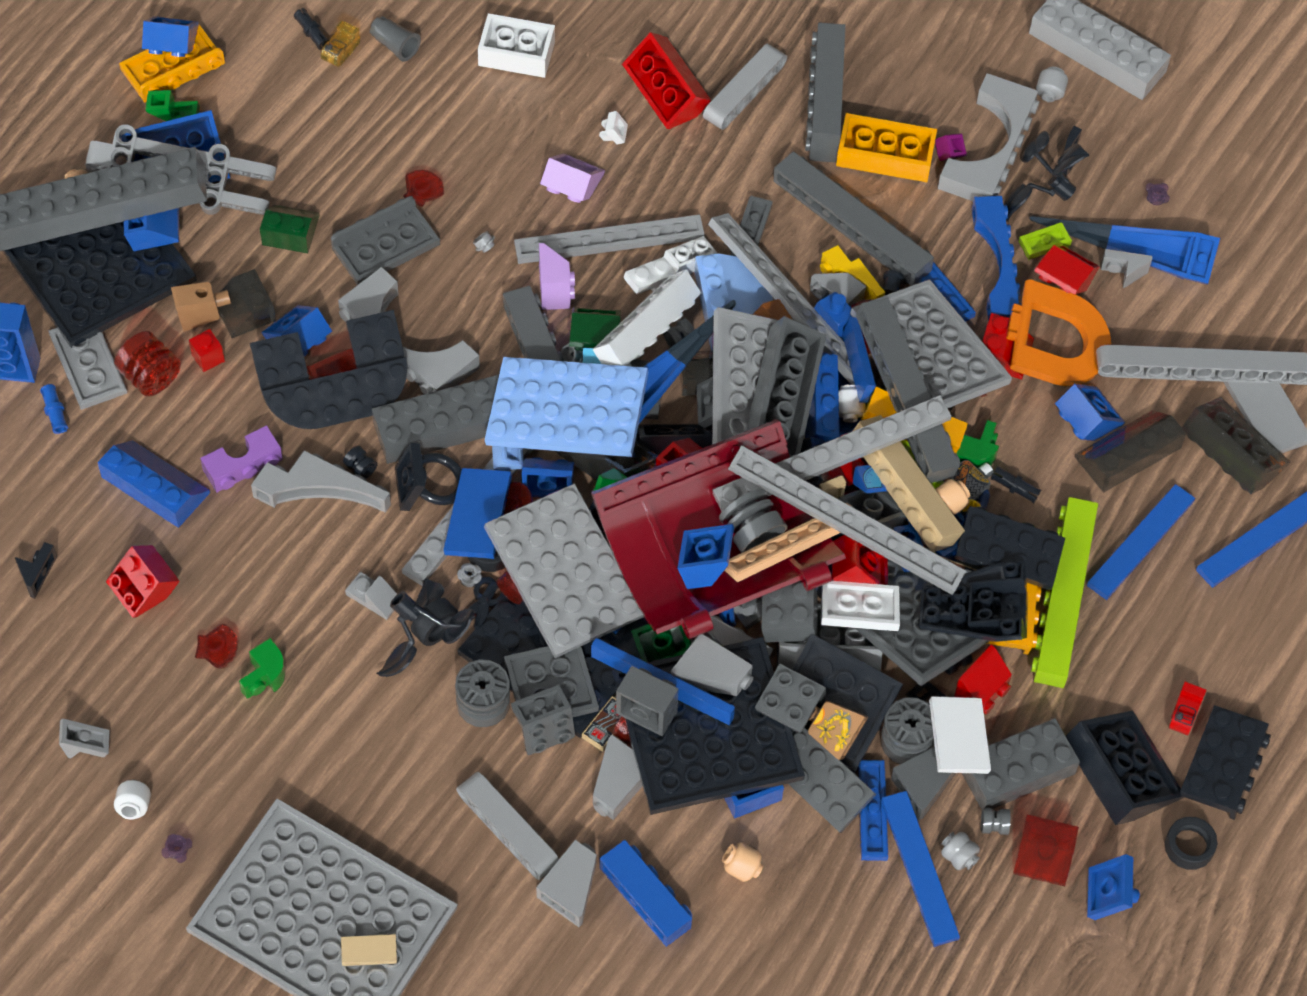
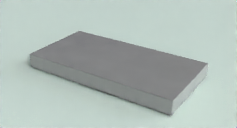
(89, 369)
(1270, 413)

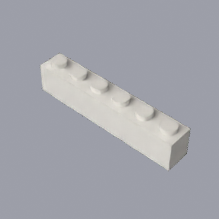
(648, 320)

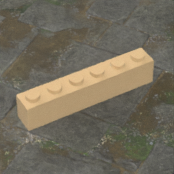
(914, 494)

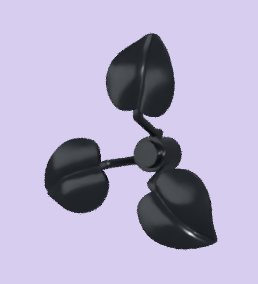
(1058, 183)
(410, 610)

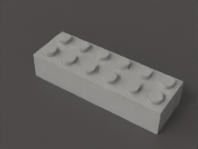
(1100, 45)

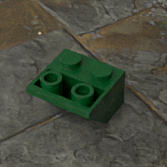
(591, 326)

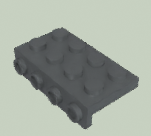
(384, 240)

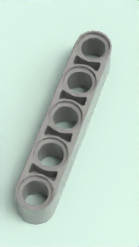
(744, 86)
(507, 825)

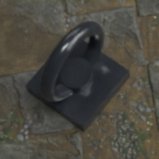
(412, 477)

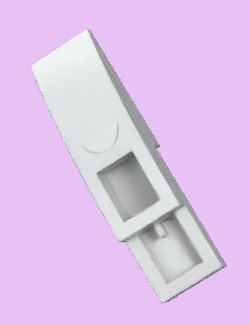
(675, 260)

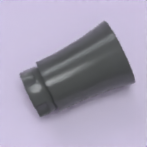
(396, 38)

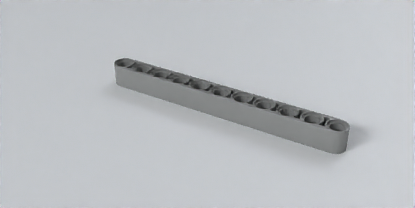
(1202, 364)

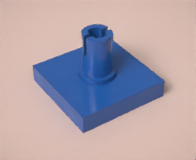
(1111, 887)

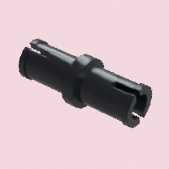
(311, 28)
(1016, 484)

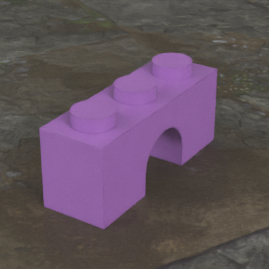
(226, 471)

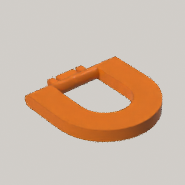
(1067, 307)

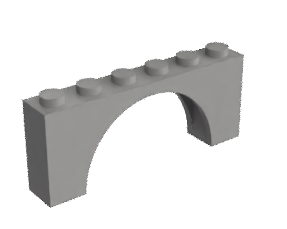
(982, 178)
(428, 369)

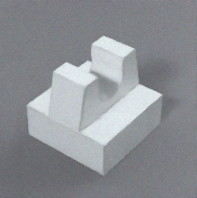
(615, 128)

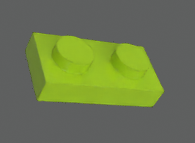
(1041, 241)

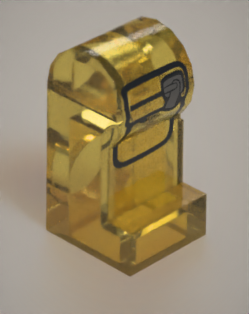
(341, 44)

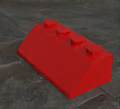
(666, 81)

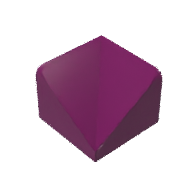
(950, 147)

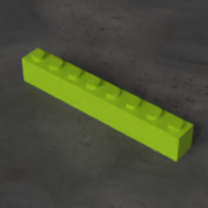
(1065, 597)

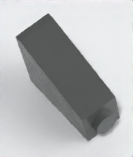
(921, 781)

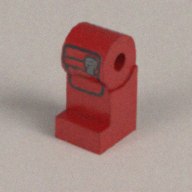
(1186, 708)

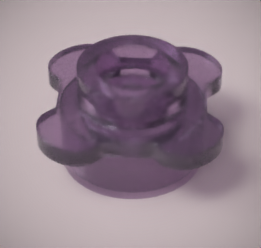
(1155, 198)
(173, 841)

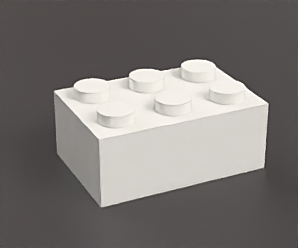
(516, 45)

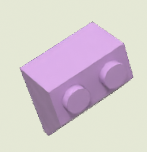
(571, 177)
(555, 279)

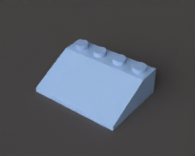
(727, 279)

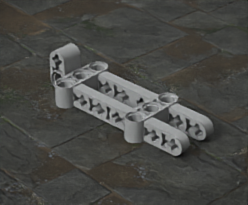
(104, 155)

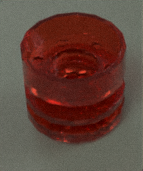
(147, 363)

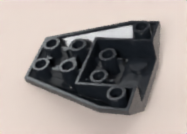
(984, 606)

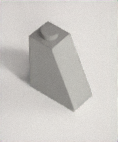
(713, 668)
(617, 779)
(569, 882)

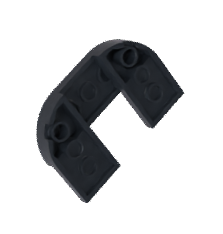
(338, 396)

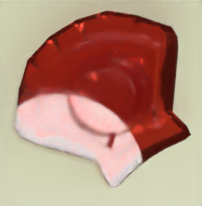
(423, 186)
(218, 646)

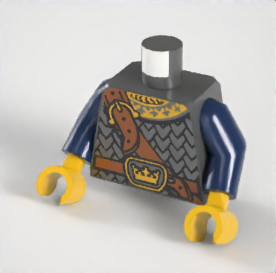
(976, 482)

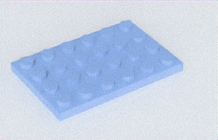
(567, 406)

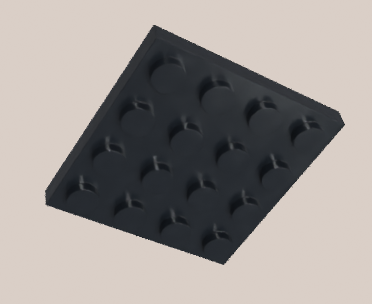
(849, 685)

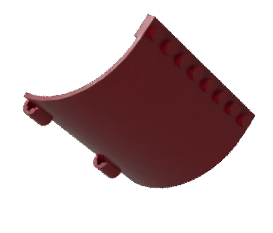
(653, 509)

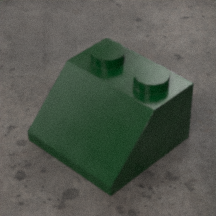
(288, 228)
(661, 645)

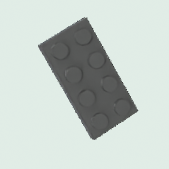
(829, 783)

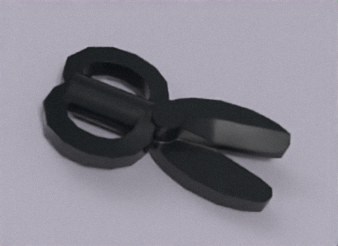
(485, 600)

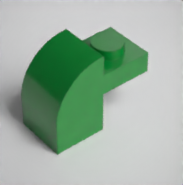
(981, 450)
(269, 670)

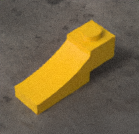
(837, 262)

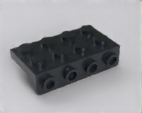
(999, 539)
(1226, 761)

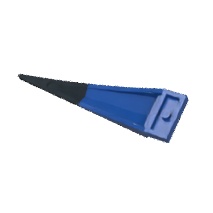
(1173, 252)
(671, 363)

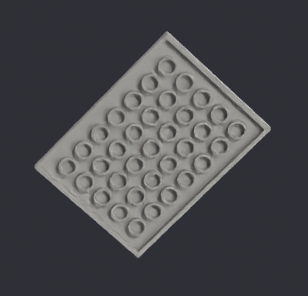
(302, 891)

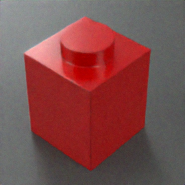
(206, 350)

